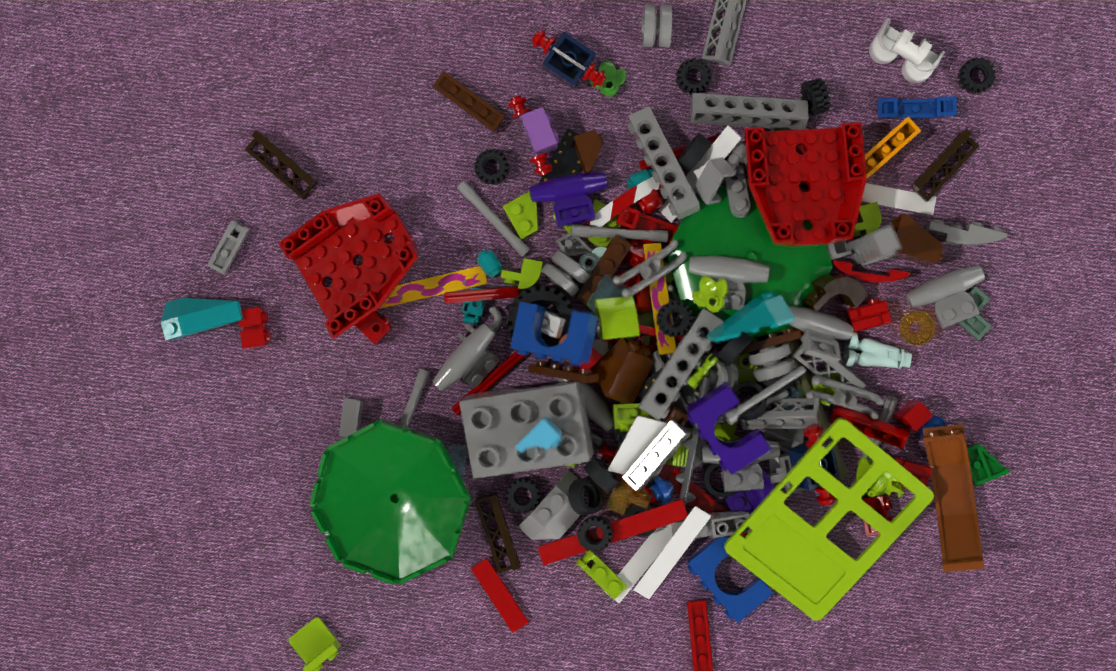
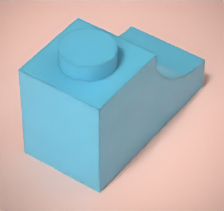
(542, 435)

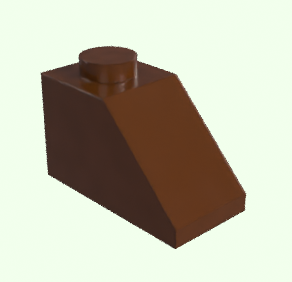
(587, 148)

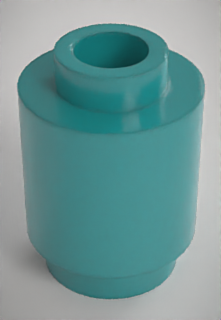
(638, 177)
(489, 263)

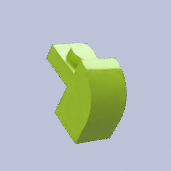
(869, 219)
(527, 278)

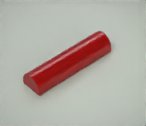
(871, 427)

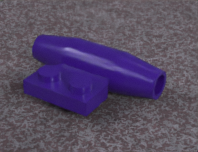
(570, 196)
(749, 500)

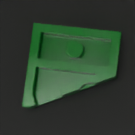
(983, 465)

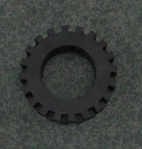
(545, 294)

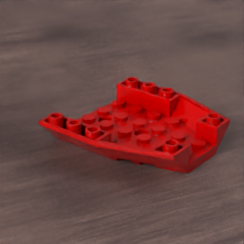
(831, 169)
(329, 248)

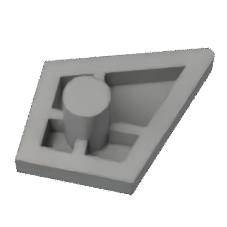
(572, 246)

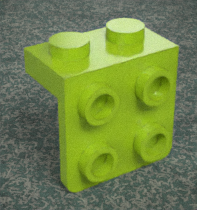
(315, 644)

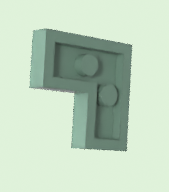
(976, 325)

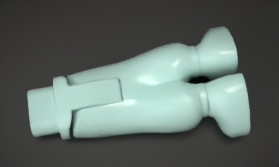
(874, 354)

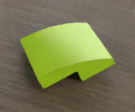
(617, 317)

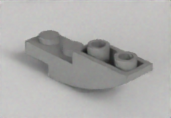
(972, 235)
(719, 524)

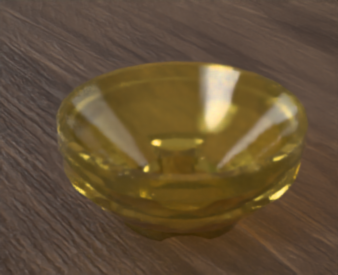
(926, 327)

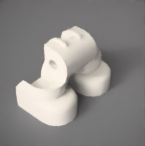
(919, 59)

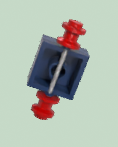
(568, 60)
(828, 462)

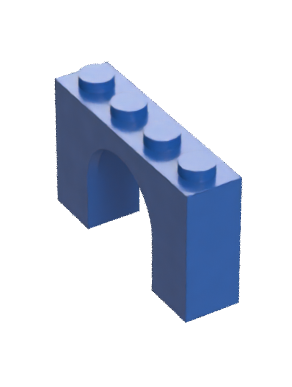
(575, 346)
(737, 603)

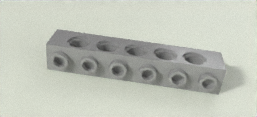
(749, 111)
(646, 120)
(874, 246)
(649, 404)

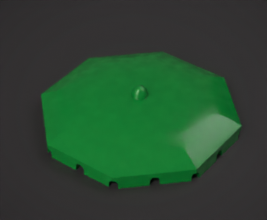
(720, 233)
(389, 502)

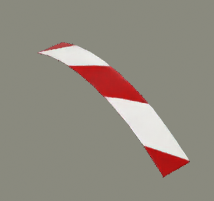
(624, 201)

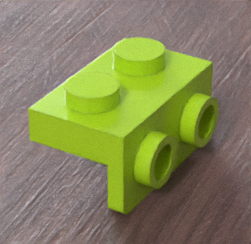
(625, 415)

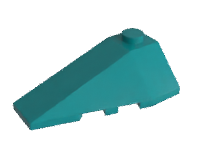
(762, 311)
(194, 315)

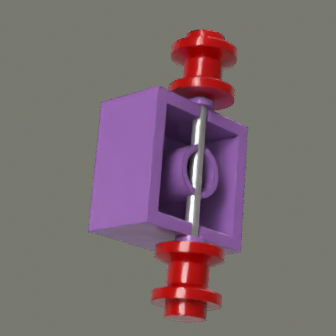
(539, 131)

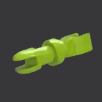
(696, 379)

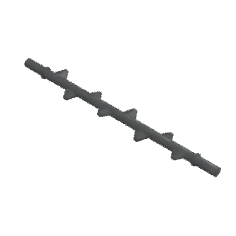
(692, 461)

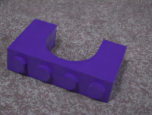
(732, 454)

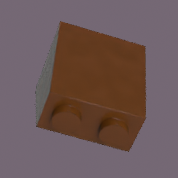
(915, 242)
(624, 370)

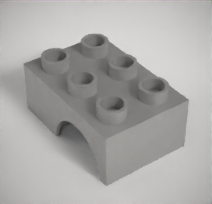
(503, 417)

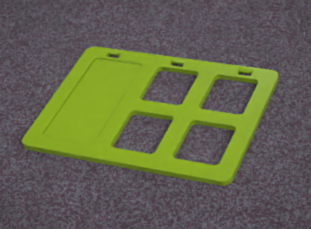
(798, 556)

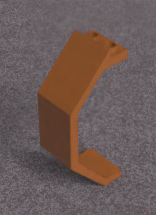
(954, 498)

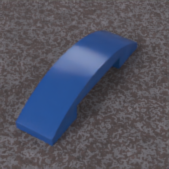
(917, 108)

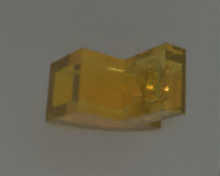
(623, 494)

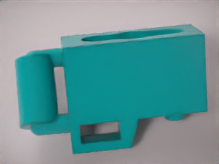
(474, 308)

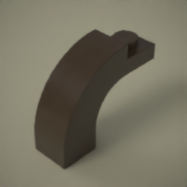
(826, 286)

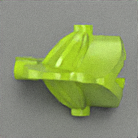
(884, 484)

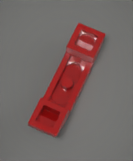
(636, 220)
(845, 269)

